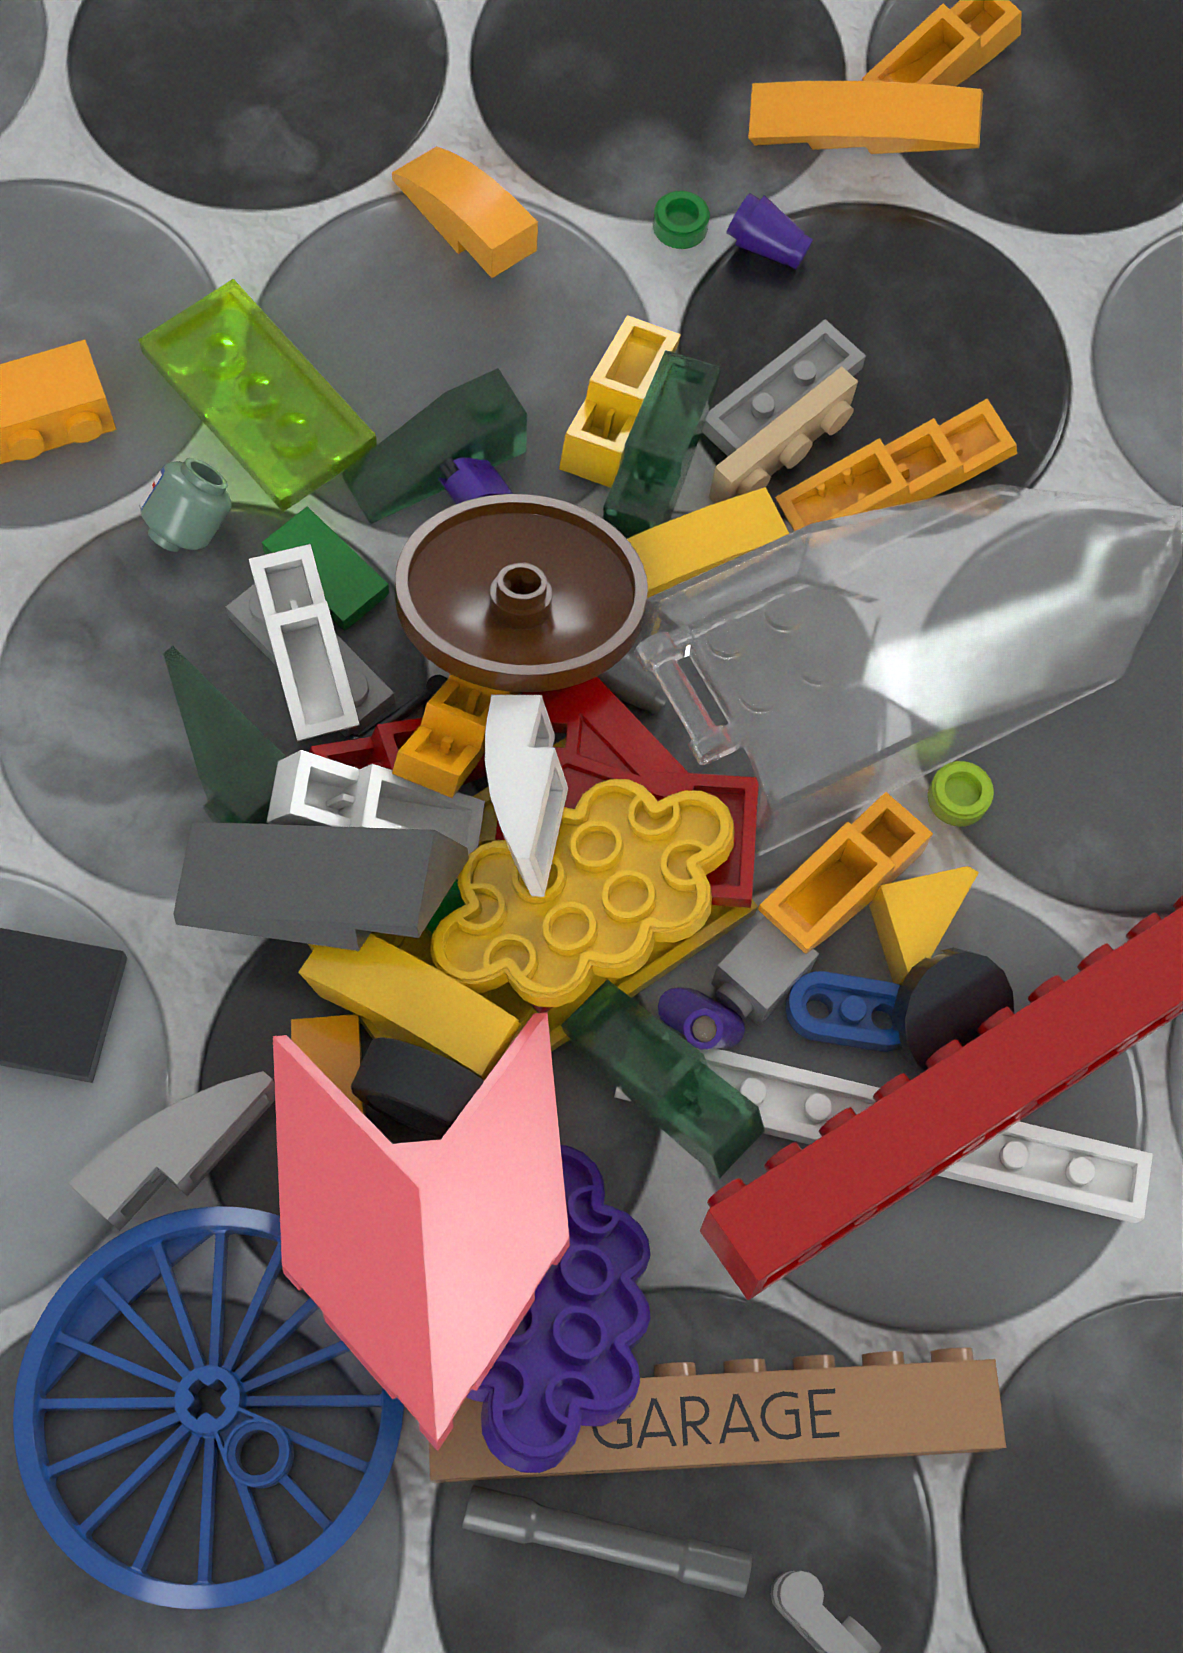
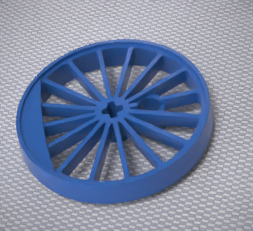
(84, 1309)

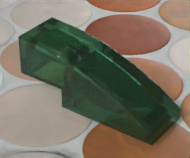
(661, 444)
(665, 1078)

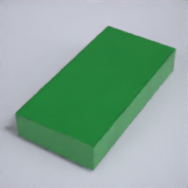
(345, 577)

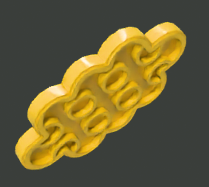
(615, 886)

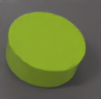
(960, 793)

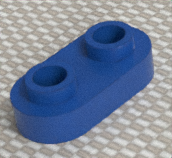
(850, 1007)

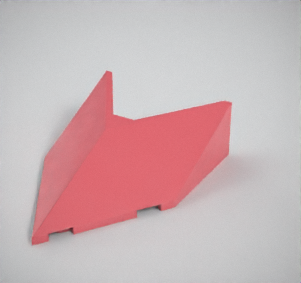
(423, 1244)

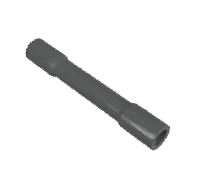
(687, 1560)

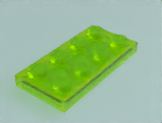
(258, 394)

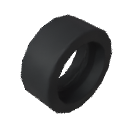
(414, 1085)

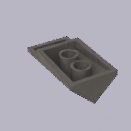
(315, 881)

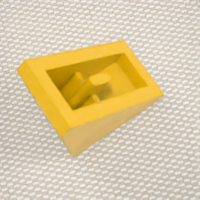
(916, 914)

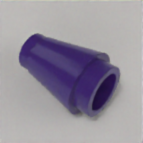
(768, 232)

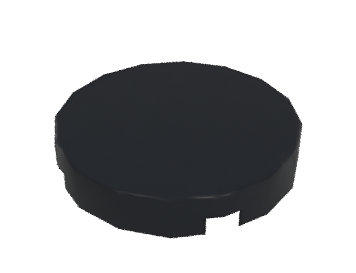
(947, 1002)

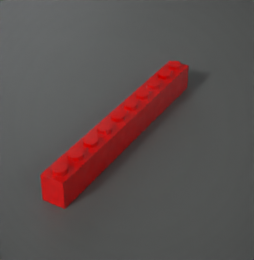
(948, 1110)

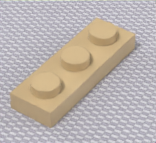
(786, 438)

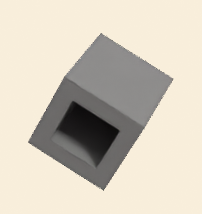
(760, 972)

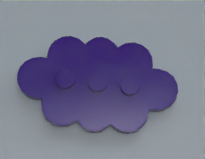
(575, 1343)

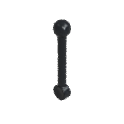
(433, 685)

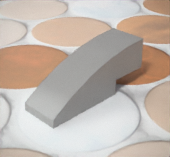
(172, 1145)

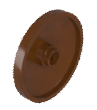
(520, 592)

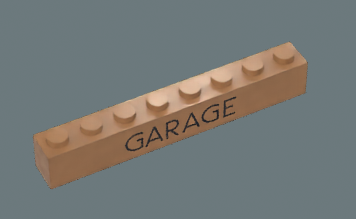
(768, 1418)

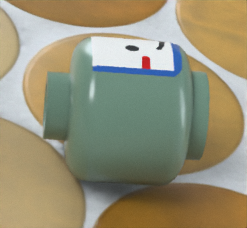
(185, 505)

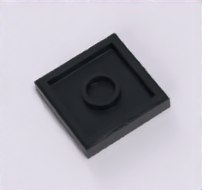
(55, 1003)

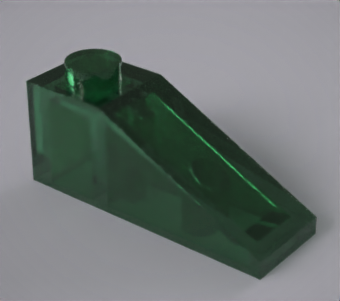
(468, 421)
(229, 751)

